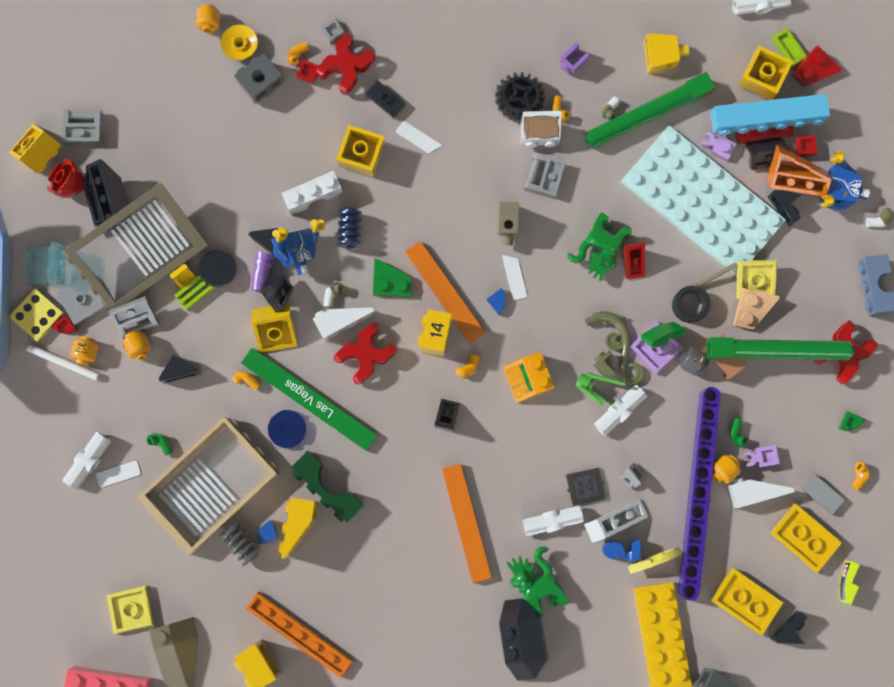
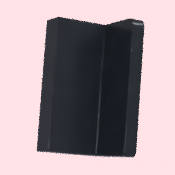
(763, 151)

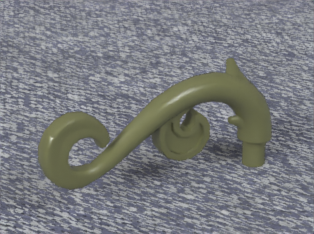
(624, 344)

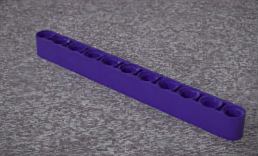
(703, 502)

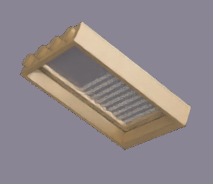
(208, 485)

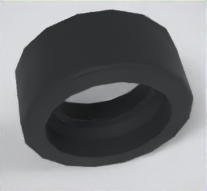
(694, 290)

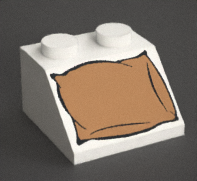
(540, 128)

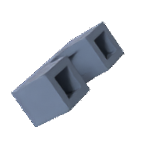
(877, 300)

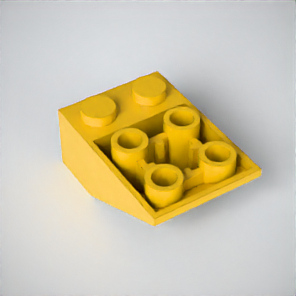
(301, 517)

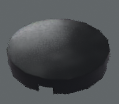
(217, 268)

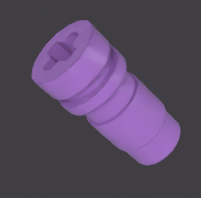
(262, 270)

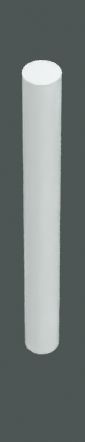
(63, 362)

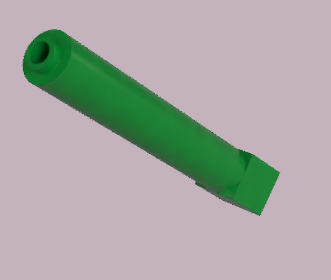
(692, 91)
(729, 348)

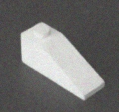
(338, 320)
(749, 492)
(616, 521)

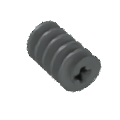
(240, 543)

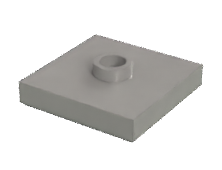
(80, 301)

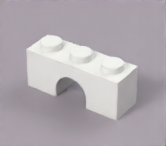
(302, 196)

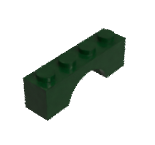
(309, 470)

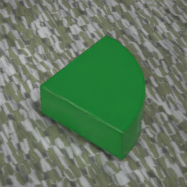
(850, 421)

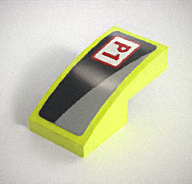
(847, 588)

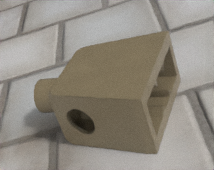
(508, 213)

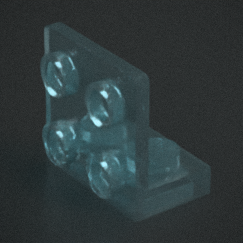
(46, 265)

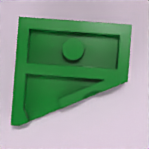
(390, 281)

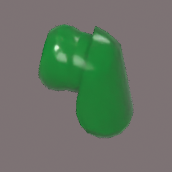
(735, 434)
(161, 441)

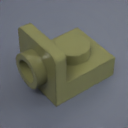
(605, 369)

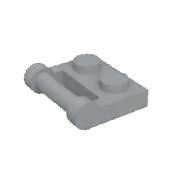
(82, 131)
(550, 178)
(131, 313)

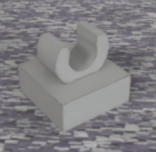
(634, 475)

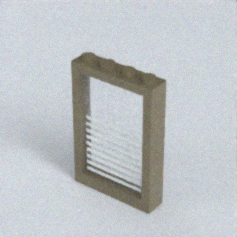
(135, 247)

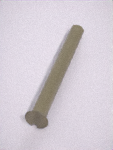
(716, 275)

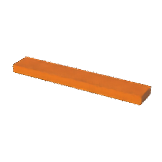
(445, 292)
(466, 523)
(299, 634)

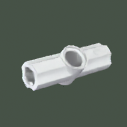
(758, 6)
(620, 410)
(86, 460)
(553, 520)

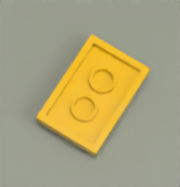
(805, 538)
(746, 601)

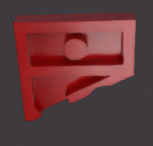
(815, 67)

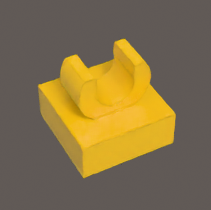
(182, 276)

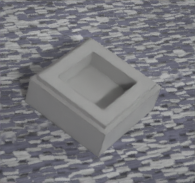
(333, 31)

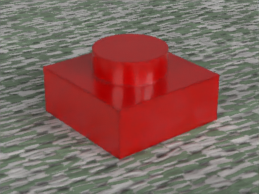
(307, 72)
(806, 145)

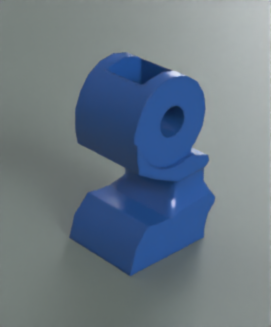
(614, 549)

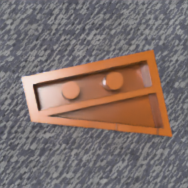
(797, 174)

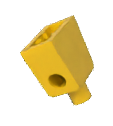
(663, 52)

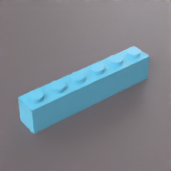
(770, 114)

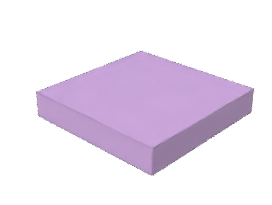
(657, 357)

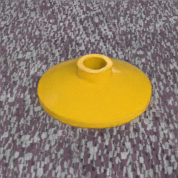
(235, 35)

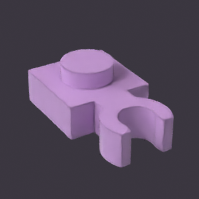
(720, 147)
(764, 456)

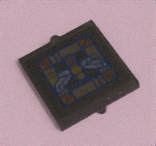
(585, 486)

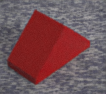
(634, 260)

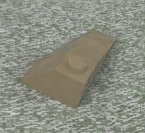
(176, 652)

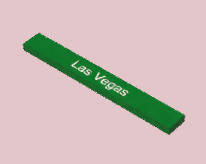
(309, 399)

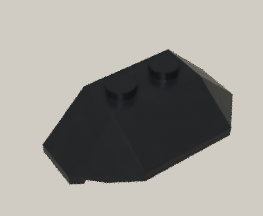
(103, 191)
(522, 639)

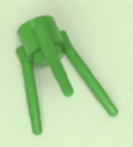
(585, 383)

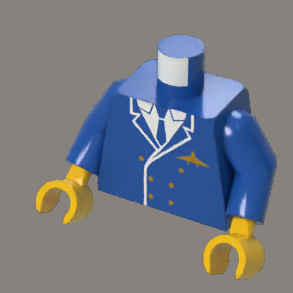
(844, 186)
(297, 246)

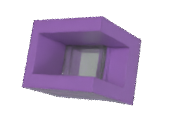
(573, 59)

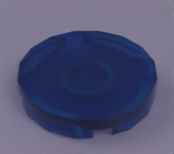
(287, 429)

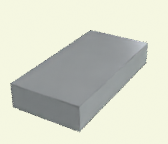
(822, 494)

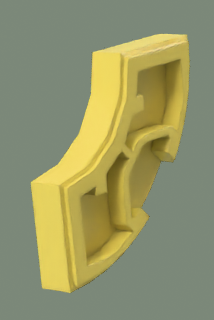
(655, 560)

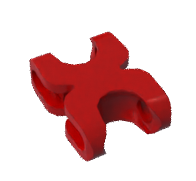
(346, 64)
(365, 353)
(850, 367)

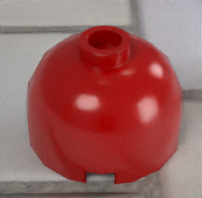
(66, 180)

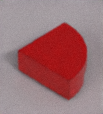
(65, 325)

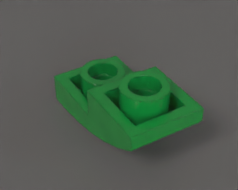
(660, 334)

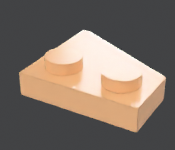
(753, 307)

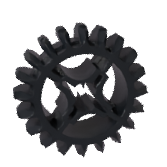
(513, 83)

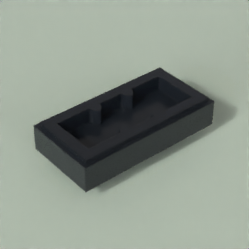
(385, 99)

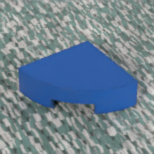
(497, 301)
(267, 533)

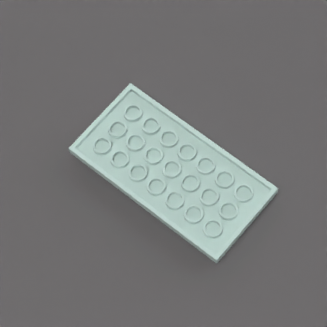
(702, 200)

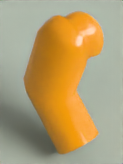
(295, 53)
(556, 106)
(470, 369)
(248, 378)
(862, 475)

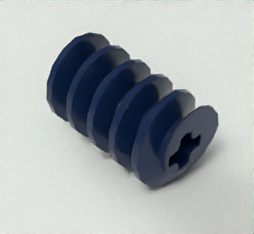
(348, 228)

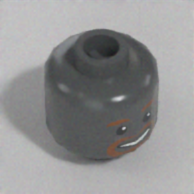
(693, 361)

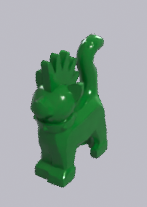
(603, 241)
(542, 587)

